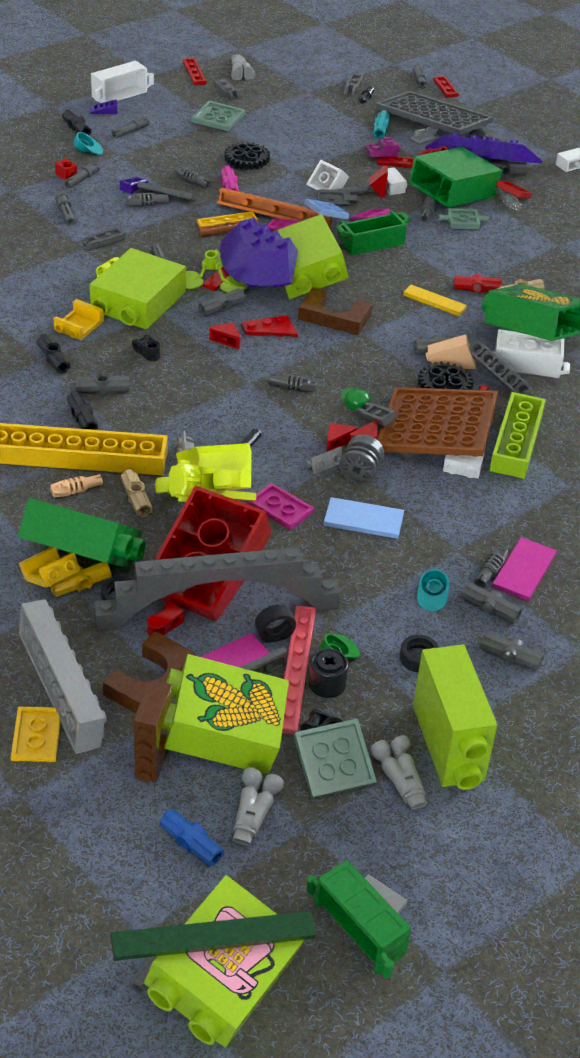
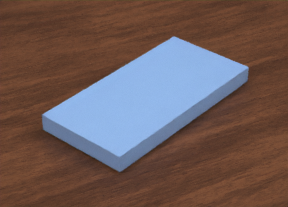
(326, 208)
(364, 517)

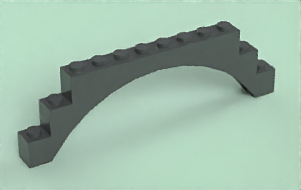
(161, 577)

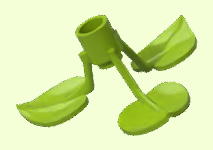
(212, 262)

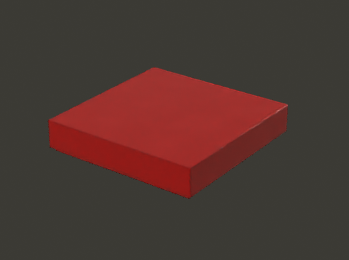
(514, 189)

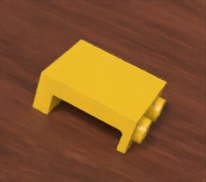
(80, 320)
(48, 568)

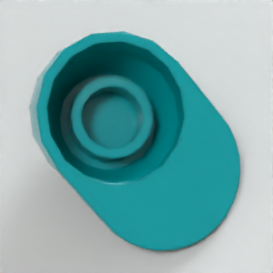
(85, 143)
(433, 590)

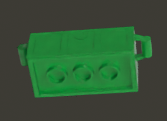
(373, 233)
(362, 915)

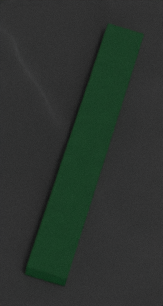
(212, 935)

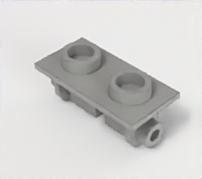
(425, 135)
(183, 442)
(325, 460)

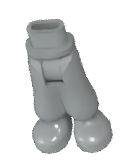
(239, 67)
(400, 770)
(254, 805)

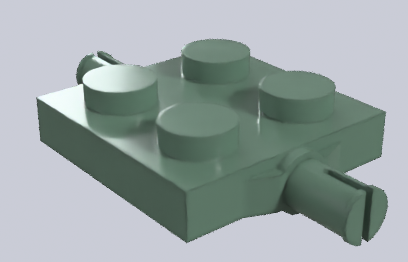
(463, 218)

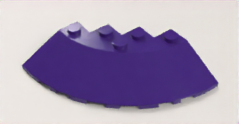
(487, 148)
(258, 255)

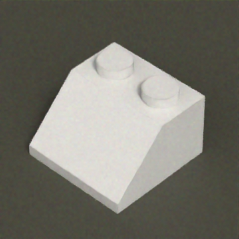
(327, 177)

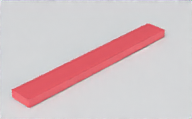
(297, 666)

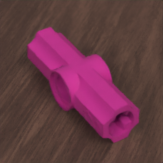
(229, 179)

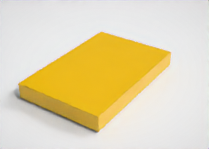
(36, 734)

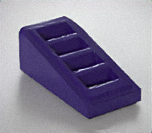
(108, 107)
(130, 184)

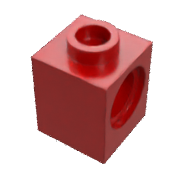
(65, 169)

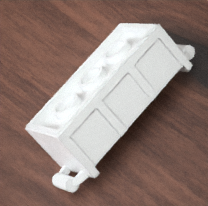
(120, 82)
(531, 354)

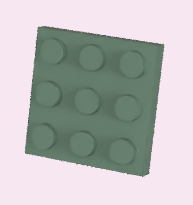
(218, 115)
(334, 758)

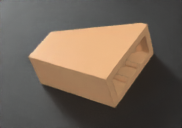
(452, 351)

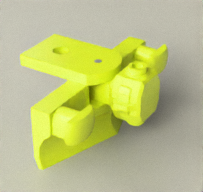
(211, 468)

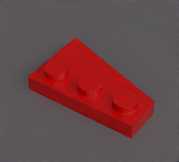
(277, 326)

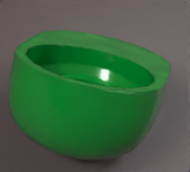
(355, 398)
(340, 643)

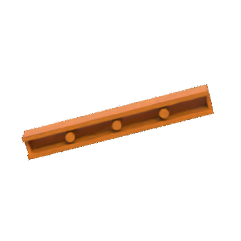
(267, 206)

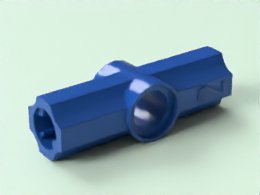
(191, 837)

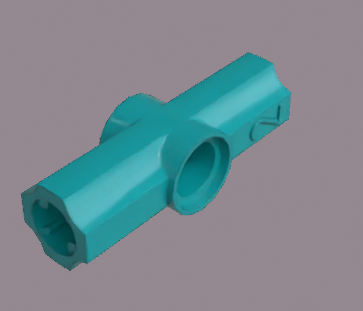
(381, 124)

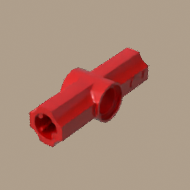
(484, 284)

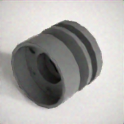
(361, 458)

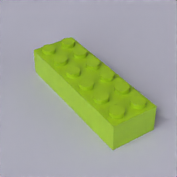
(517, 435)

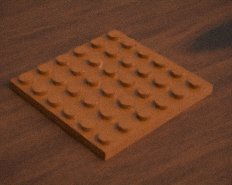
(439, 421)

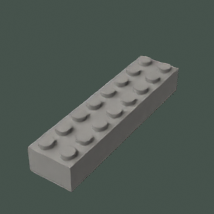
(62, 676)

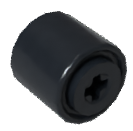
(328, 673)

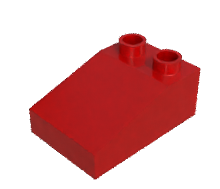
(213, 527)

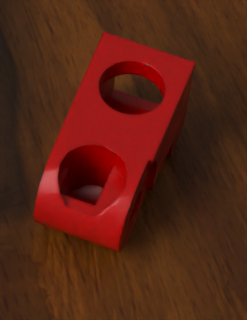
(166, 620)

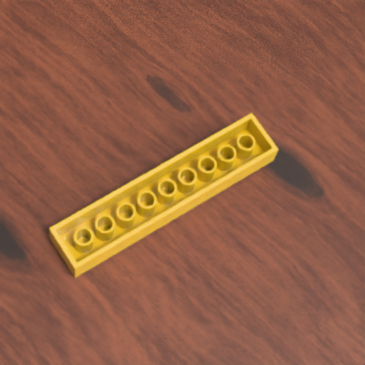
(83, 449)

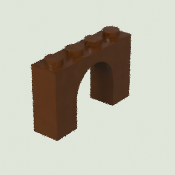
(350, 321)
(160, 651)
(148, 731)

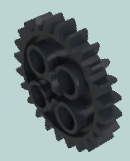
(247, 155)
(454, 378)

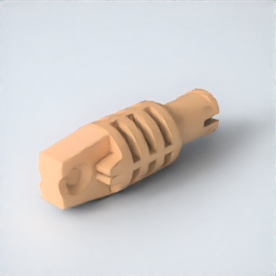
(75, 485)

